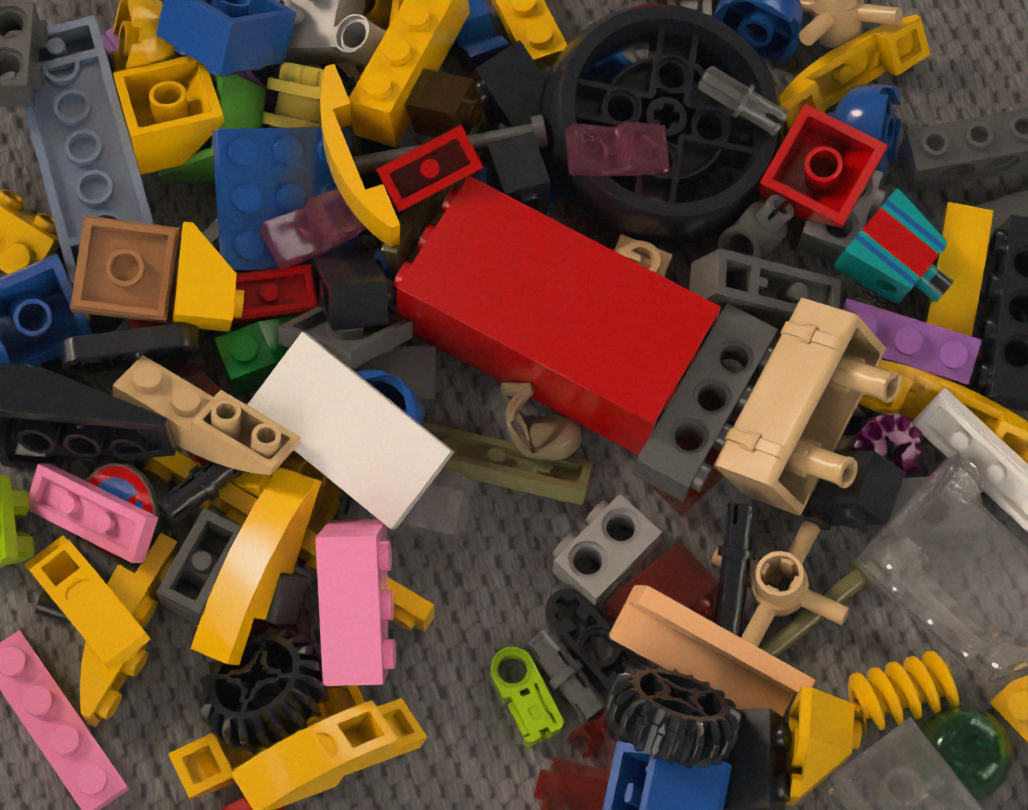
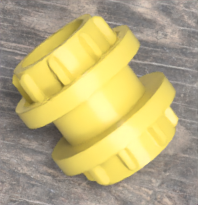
(297, 97)

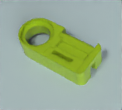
(529, 699)

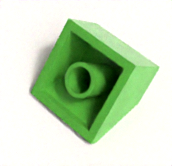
(242, 108)

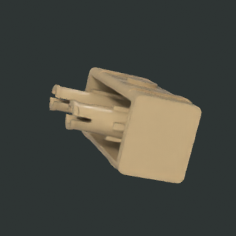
(803, 406)

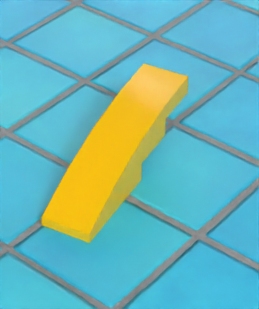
(963, 261)
(252, 568)

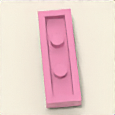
(91, 513)

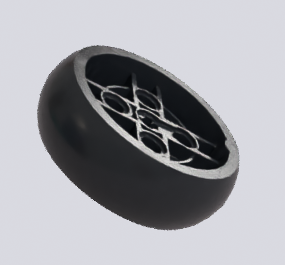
(675, 42)

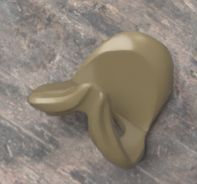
(547, 436)

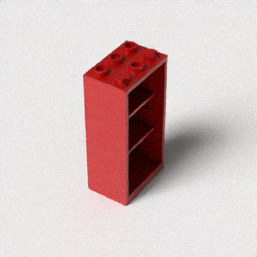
(552, 311)

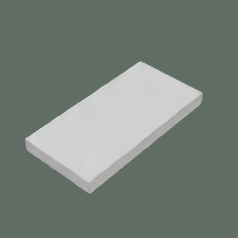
(351, 431)

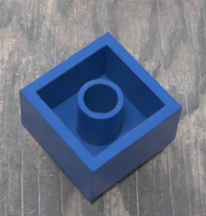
(228, 33)

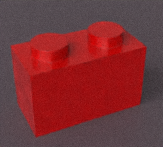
(429, 168)

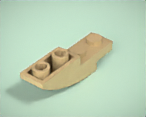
(206, 425)

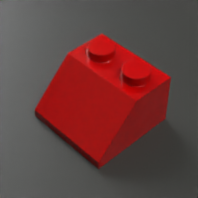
(822, 168)

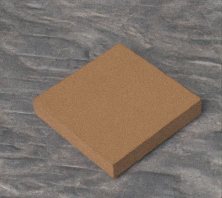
(125, 269)

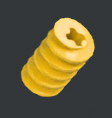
(902, 689)

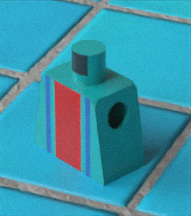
(896, 252)

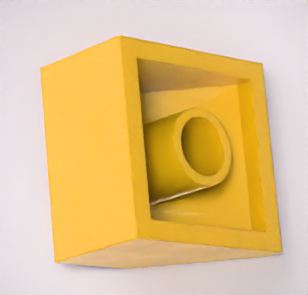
(167, 111)

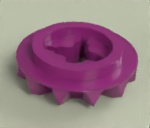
(897, 431)

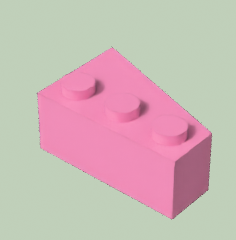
(355, 602)

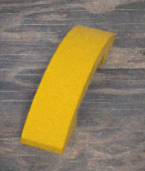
(856, 64)
(368, 205)
(921, 387)
(208, 763)

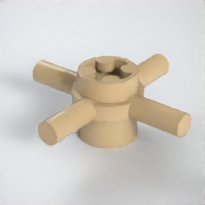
(841, 20)
(783, 603)

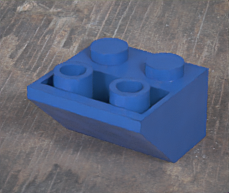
(653, 784)

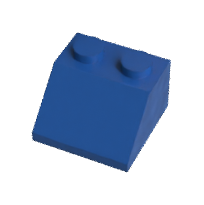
(37, 313)

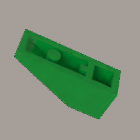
(251, 354)

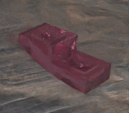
(617, 150)
(311, 230)

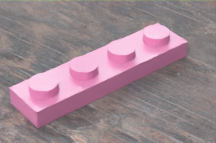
(56, 726)

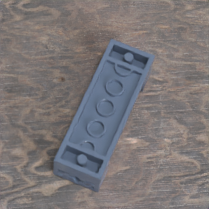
(83, 137)

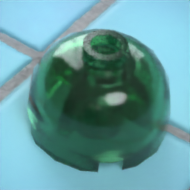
(972, 746)

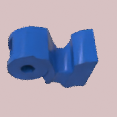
(477, 37)

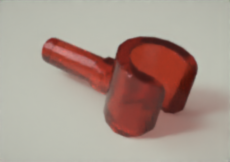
(593, 732)

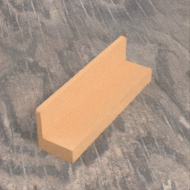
(694, 645)

